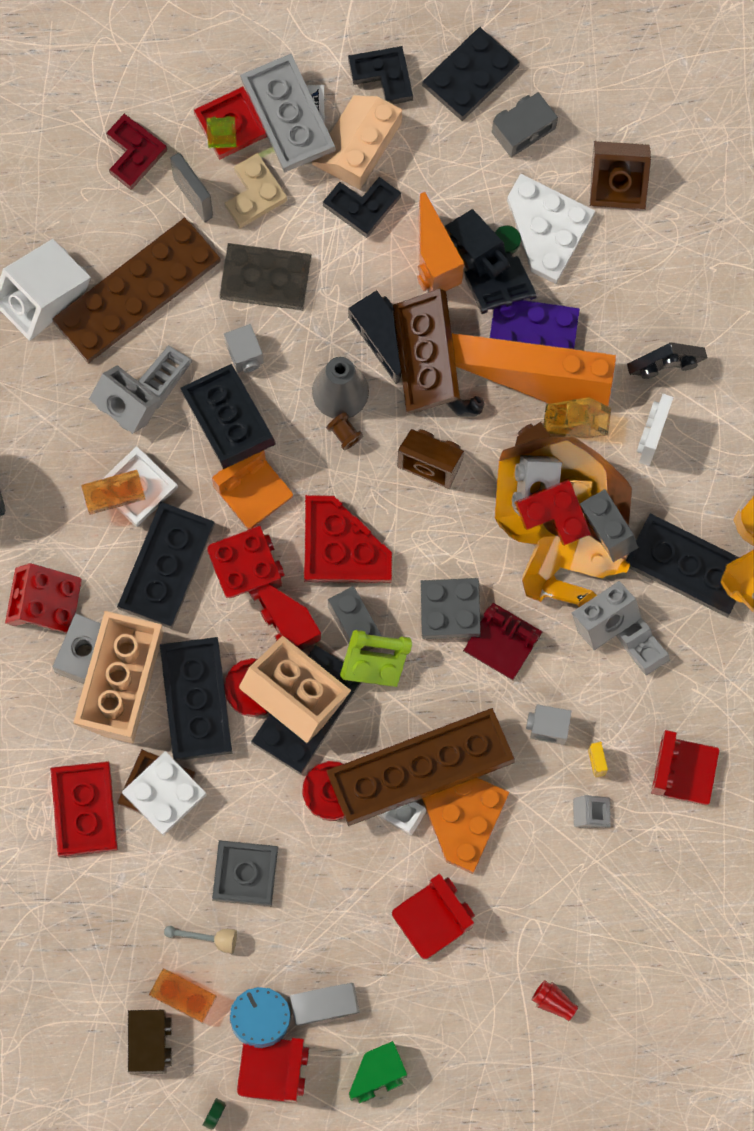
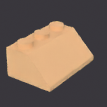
(360, 139)
(294, 688)

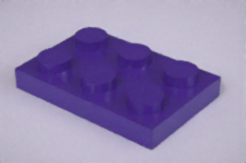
(536, 324)

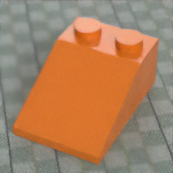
(439, 260)

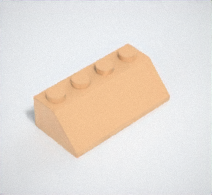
(119, 676)

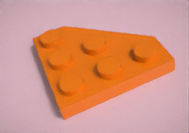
(465, 819)

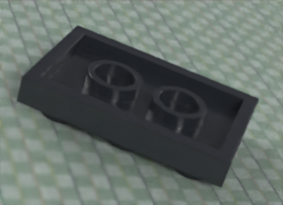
(470, 73)

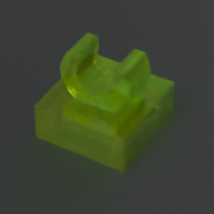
(221, 132)

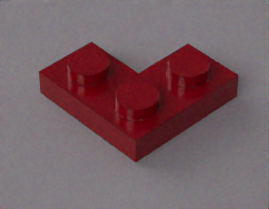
(140, 149)

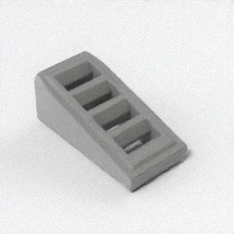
(164, 390)

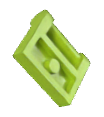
(375, 666)

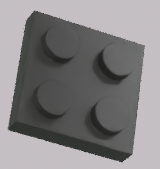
(450, 608)

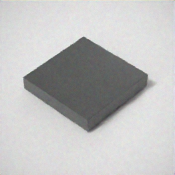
(191, 187)
(245, 873)

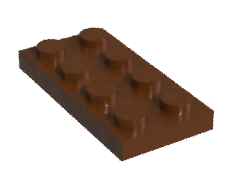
(426, 351)

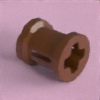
(344, 431)

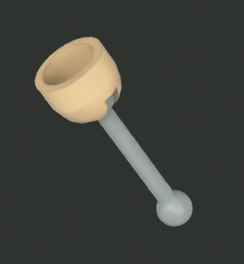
(224, 939)

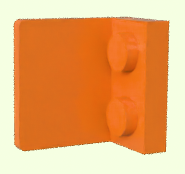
(251, 489)

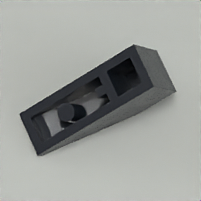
(376, 325)

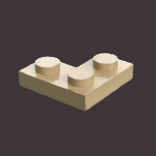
(261, 195)

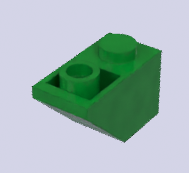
(377, 1070)

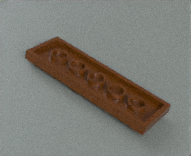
(136, 290)
(420, 766)

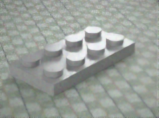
(287, 113)

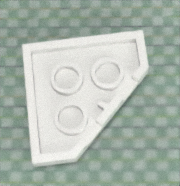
(547, 225)

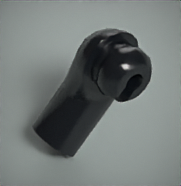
(467, 408)

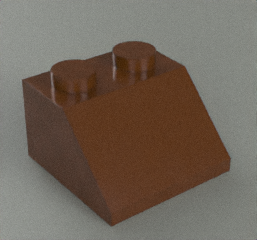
(620, 175)
(430, 457)

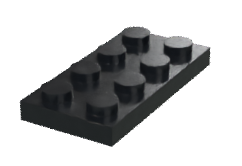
(227, 416)
(683, 563)
(166, 565)
(195, 699)
(283, 743)

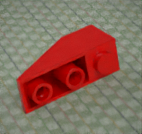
(287, 617)

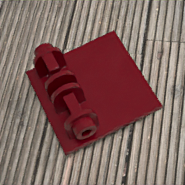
(503, 641)

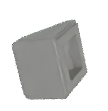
(591, 812)

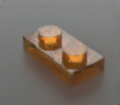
(113, 492)
(182, 995)

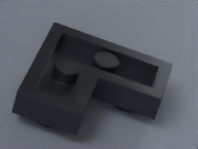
(384, 66)
(362, 212)
(667, 356)

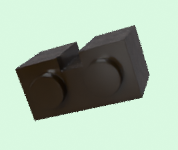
(148, 1041)

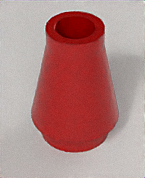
(553, 1000)

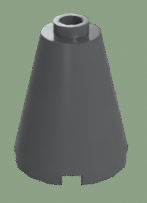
(340, 388)

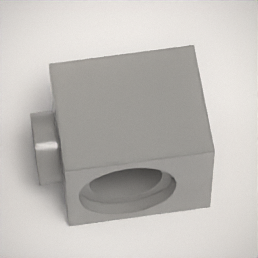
(244, 349)
(549, 724)

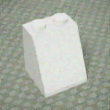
(40, 287)

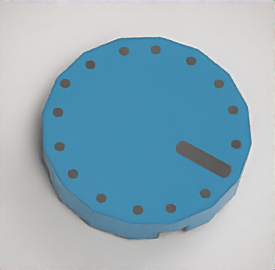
(260, 1017)

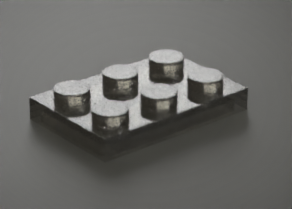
(265, 276)

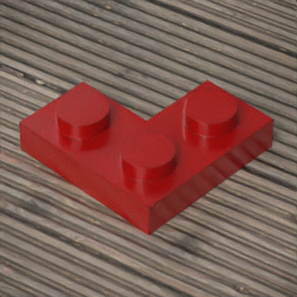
(555, 504)

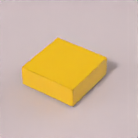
(597, 759)

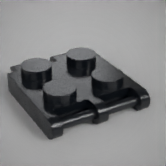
(502, 290)

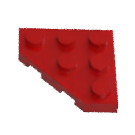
(341, 546)

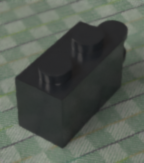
(478, 245)

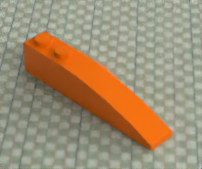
(537, 370)

